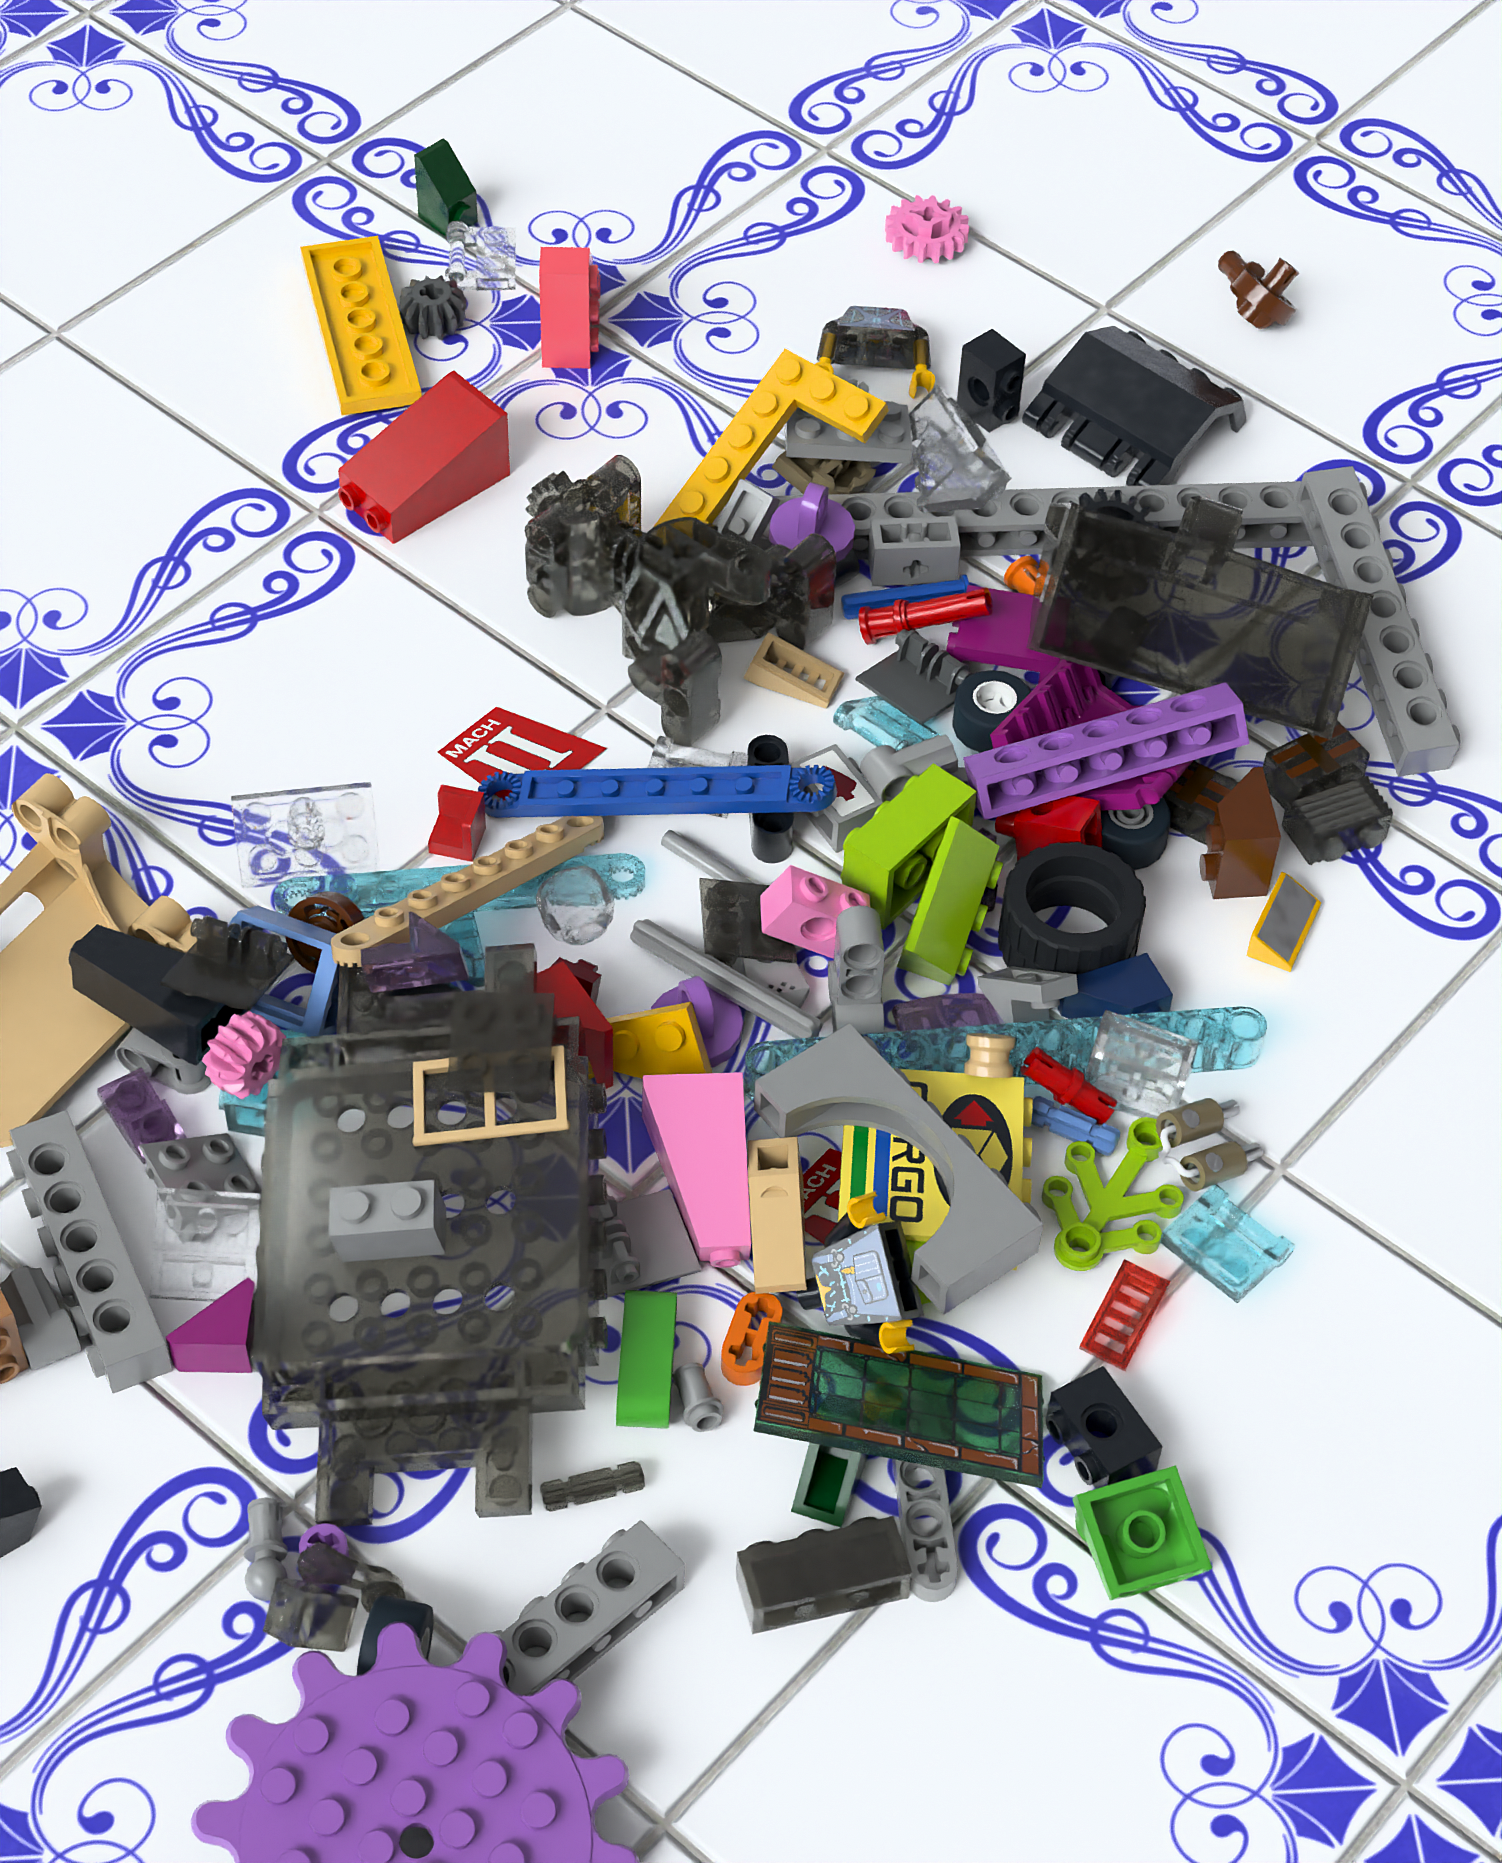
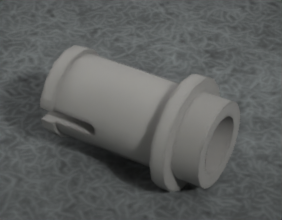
(701, 1407)

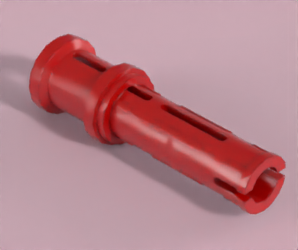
(911, 616)

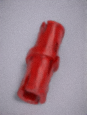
(1068, 1086)

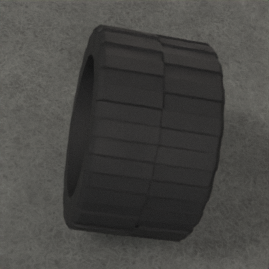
(1077, 878)

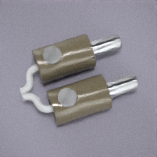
(1214, 1163)

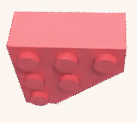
(568, 306)

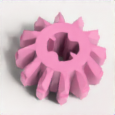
(244, 1054)

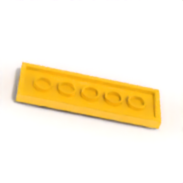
(360, 325)

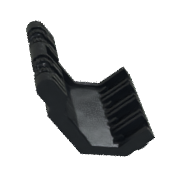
(1129, 405)

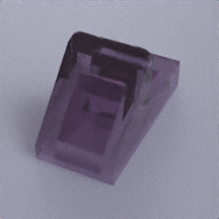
(425, 960)

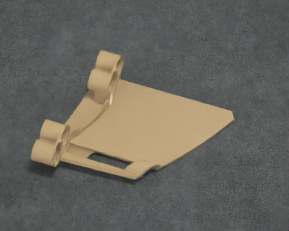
(45, 1024)

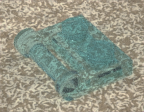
(881, 723)
(1218, 1251)

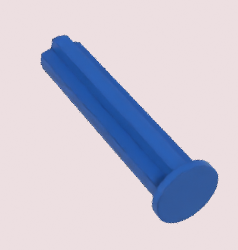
(881, 598)

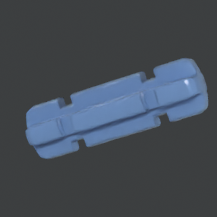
(1074, 1126)

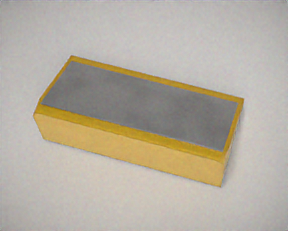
(1283, 924)

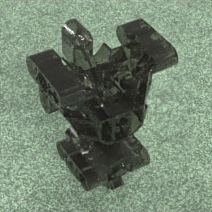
(676, 583)

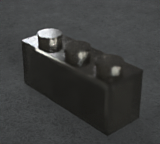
(822, 1573)

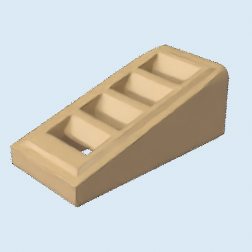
(787, 655)

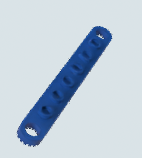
(659, 791)

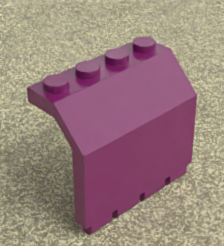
(1072, 697)

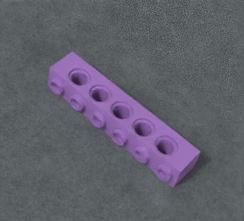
(1106, 750)

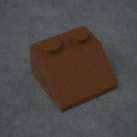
(1242, 841)

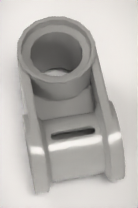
(161, 1064)

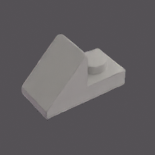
(749, 513)
(1025, 992)

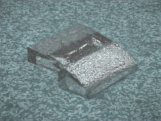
(1140, 1065)
(202, 1243)

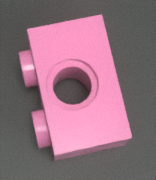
(805, 909)

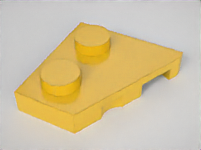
(659, 1042)

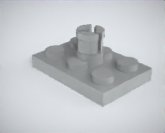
(813, 438)

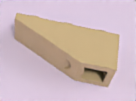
(777, 1215)

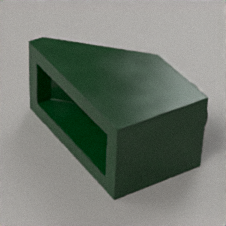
(443, 188)
(828, 1483)

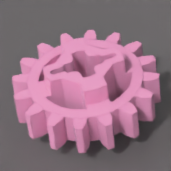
(927, 229)

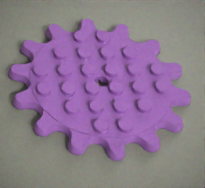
(411, 1752)

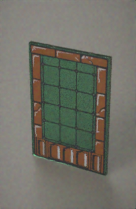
(901, 1405)

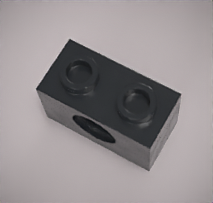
(991, 380)
(1100, 1405)

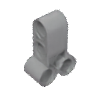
(857, 971)

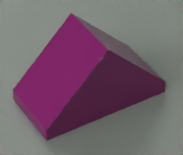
(218, 1335)

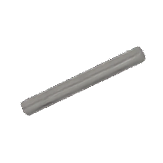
(725, 980)

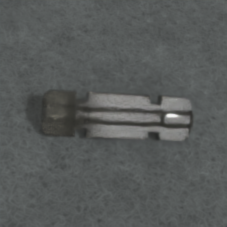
(592, 1486)

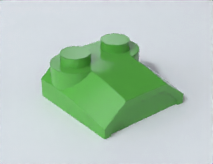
(1141, 1533)

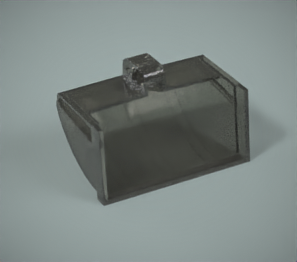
(1195, 613)

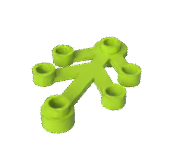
(1109, 1202)

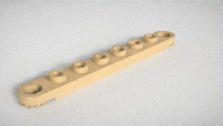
(471, 886)

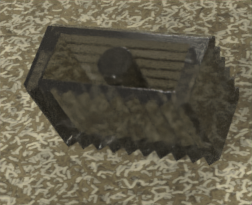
(1337, 820)

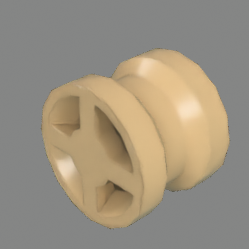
(989, 1055)

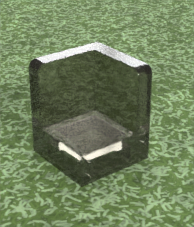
(310, 1615)

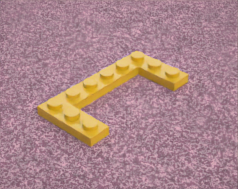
(787, 385)

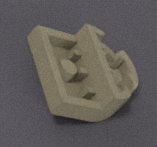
(837, 475)

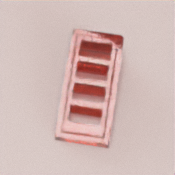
(1142, 1282)

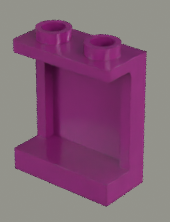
(1000, 636)

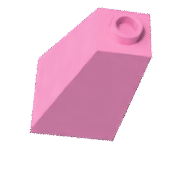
(703, 1153)

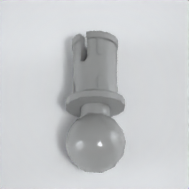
(264, 1547)

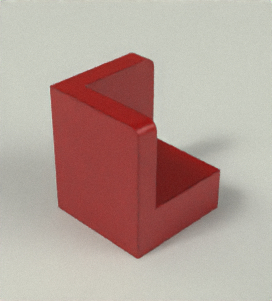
(459, 823)

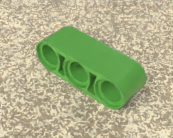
(646, 1359)

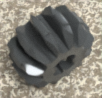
(432, 307)

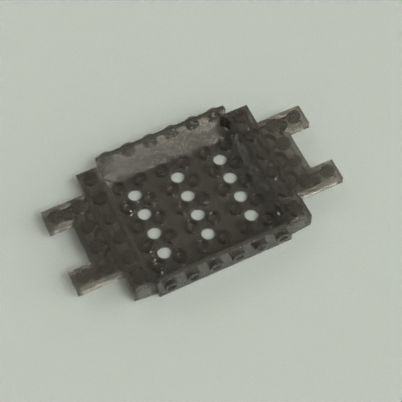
(426, 1383)

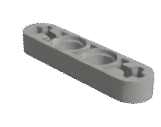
(931, 1502)

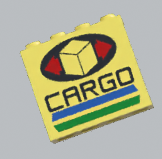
(906, 1181)

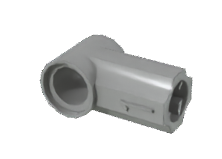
(891, 769)
(42, 1326)

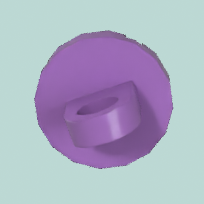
(812, 515)
(716, 1015)

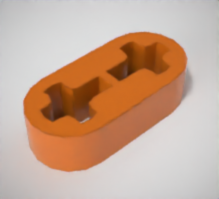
(742, 1335)

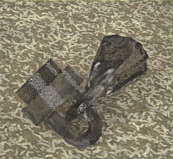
(328, 1566)

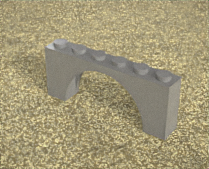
(853, 1085)

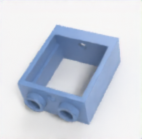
(322, 1007)

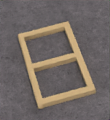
(491, 1128)

